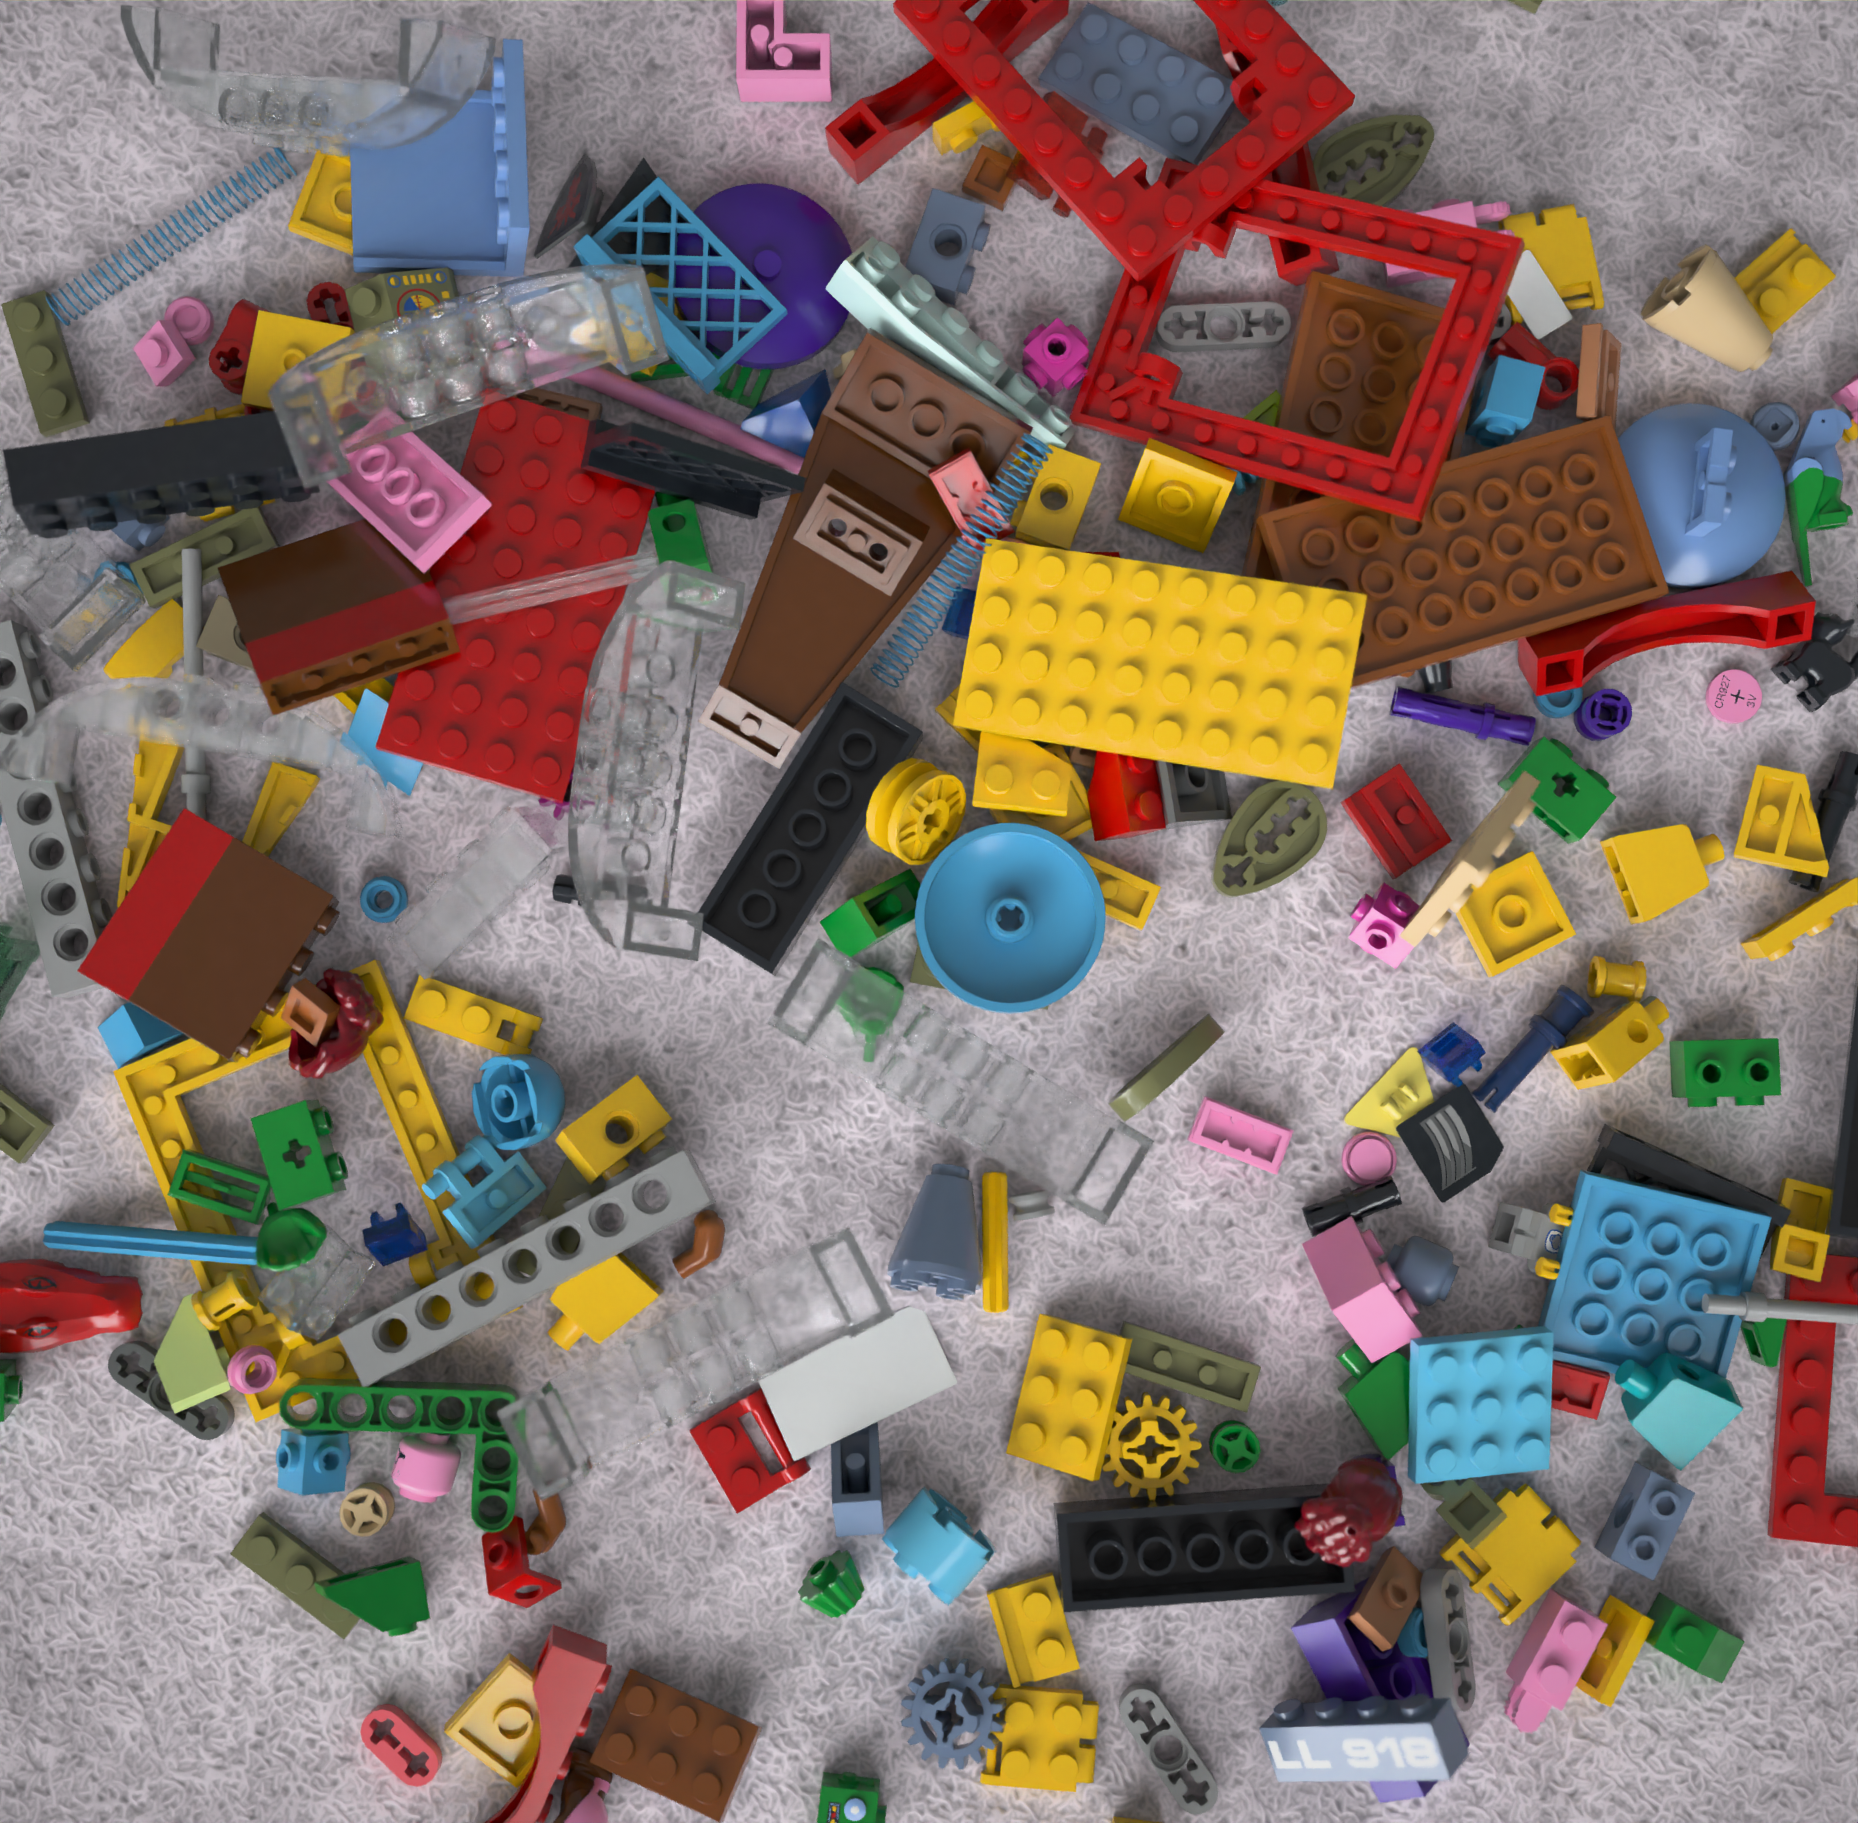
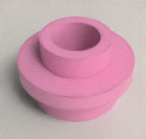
(260, 1377)

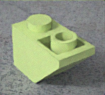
(188, 1361)

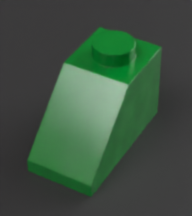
(873, 914)
(382, 1595)
(1692, 1639)

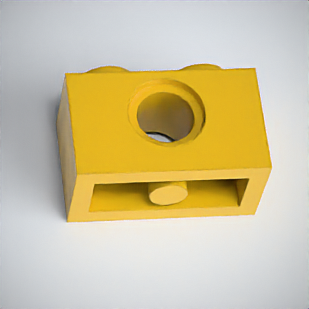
(1070, 477)
(629, 1107)

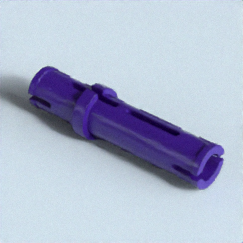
(1472, 718)

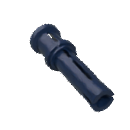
(1546, 1032)

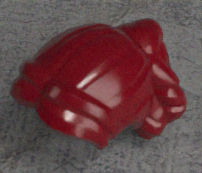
(350, 1034)
(1351, 1512)

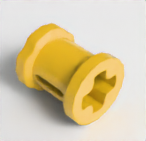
(1616, 979)
(224, 1300)

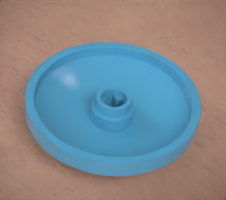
(1010, 918)

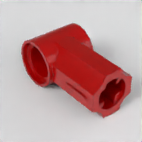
(1523, 346)

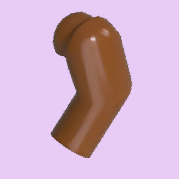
(706, 1244)
(546, 1526)

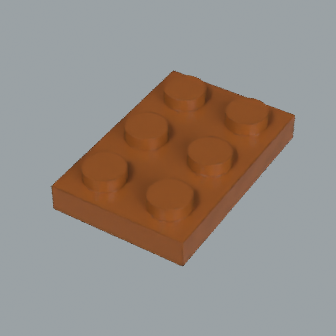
(676, 1745)

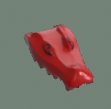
(58, 1304)

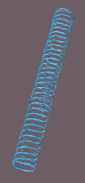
(277, 150)
(925, 603)

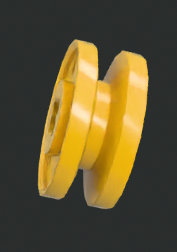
(916, 811)

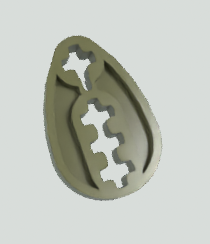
(1373, 137)
(1291, 852)
(1166, 1068)

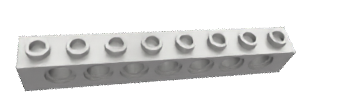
(35, 837)
(378, 1357)

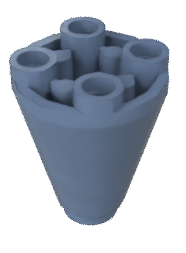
(940, 1238)

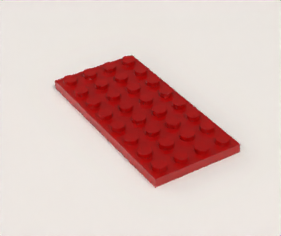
(517, 686)

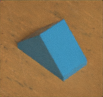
(134, 1034)

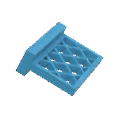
(679, 340)

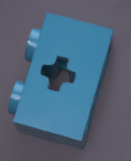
(1504, 401)

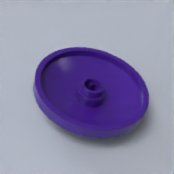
(791, 250)

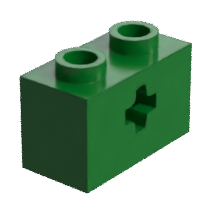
(1584, 790)
(286, 1132)

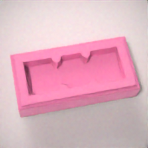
(1240, 1135)

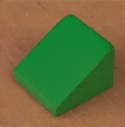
(1764, 1340)

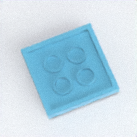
(1480, 1404)

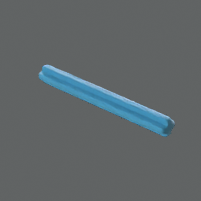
(151, 1242)

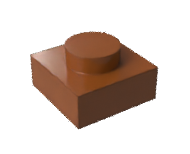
(988, 180)
(310, 1012)

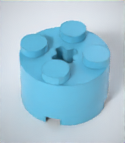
(938, 1544)

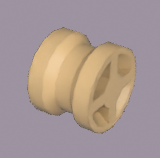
(361, 1518)

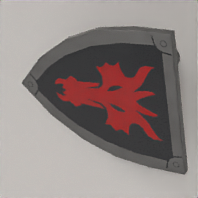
(574, 208)

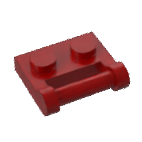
(735, 1456)

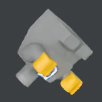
(1531, 1235)

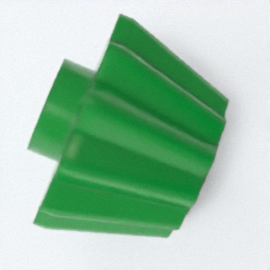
(832, 1585)

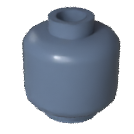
(1423, 1269)

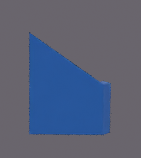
(791, 415)

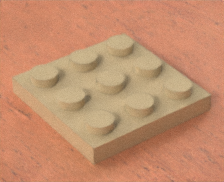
(1472, 861)

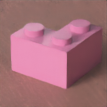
(779, 63)
(1363, 1289)

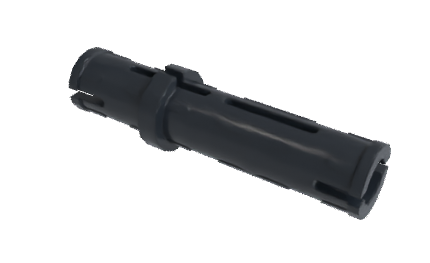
(1832, 813)

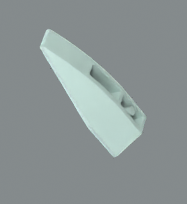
(907, 312)

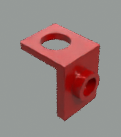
(509, 1568)

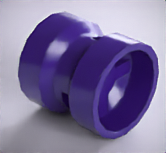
(1593, 720)

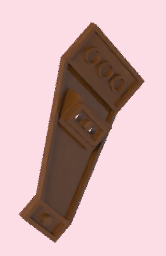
(825, 588)

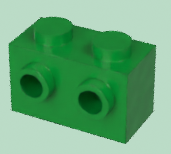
(1725, 1069)

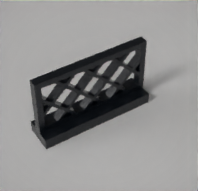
(684, 468)
(1681, 1175)

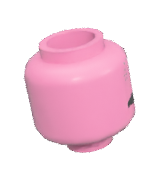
(426, 1466)

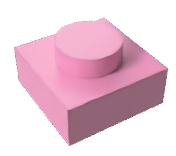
(164, 353)

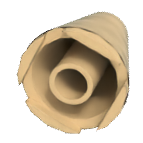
(1709, 312)

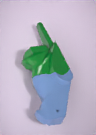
(1816, 483)

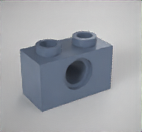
(953, 221)
(1644, 1521)

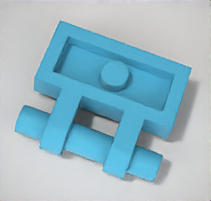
(492, 1200)

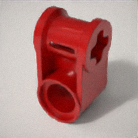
(235, 346)

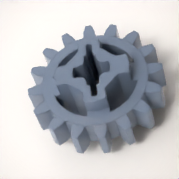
(934, 1707)

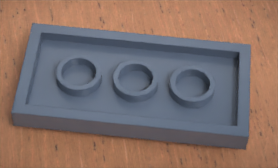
(1139, 85)

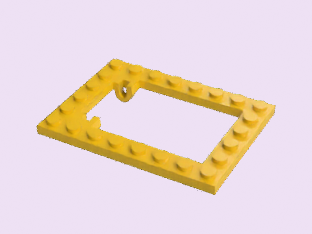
(154, 1100)

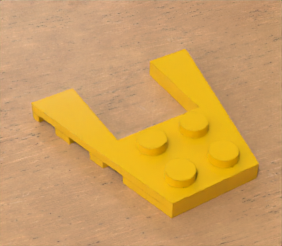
(154, 769)

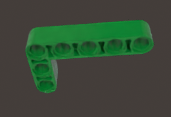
(425, 1419)

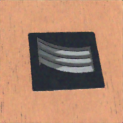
(1451, 1142)

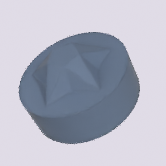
(1777, 424)

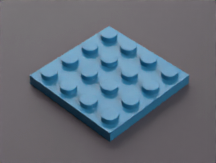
(1639, 1275)

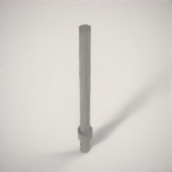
(195, 781)
(1757, 1307)

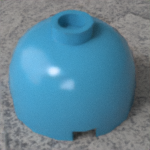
(518, 1100)

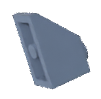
(857, 1484)

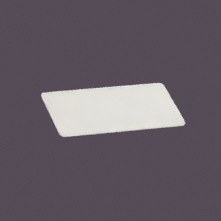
(1537, 298)

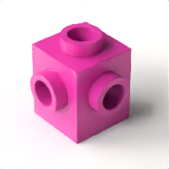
(1050, 370)
(1380, 923)

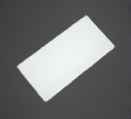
(857, 1382)

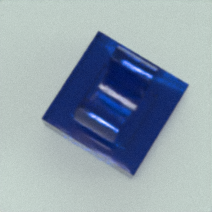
(1452, 1053)
(394, 1238)

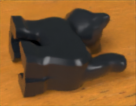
(1818, 663)

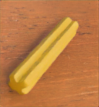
(995, 1241)

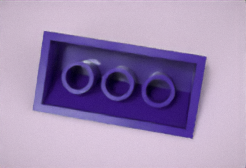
(1356, 1669)

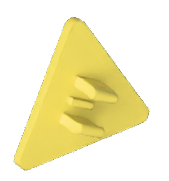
(1393, 1097)

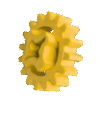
(1171, 1445)

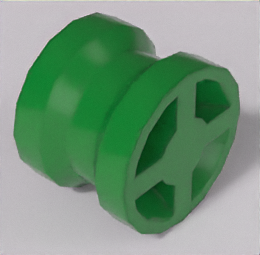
(1242, 1451)

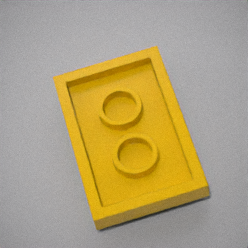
(1069, 1396)

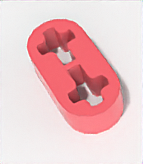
(393, 1753)

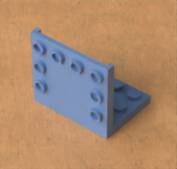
(453, 194)

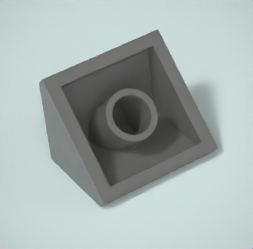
(1192, 794)

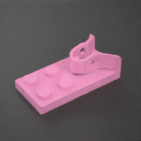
(411, 497)

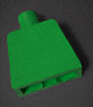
(679, 532)
(1378, 1396)

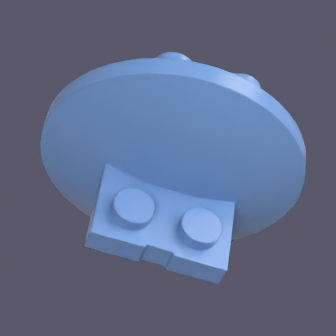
(1704, 491)

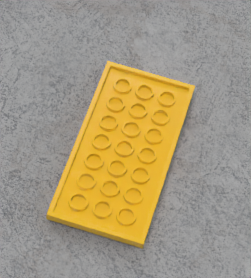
(1160, 662)

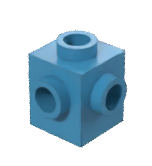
(312, 1461)

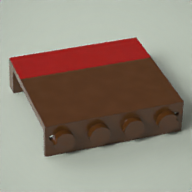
(334, 614)
(211, 937)

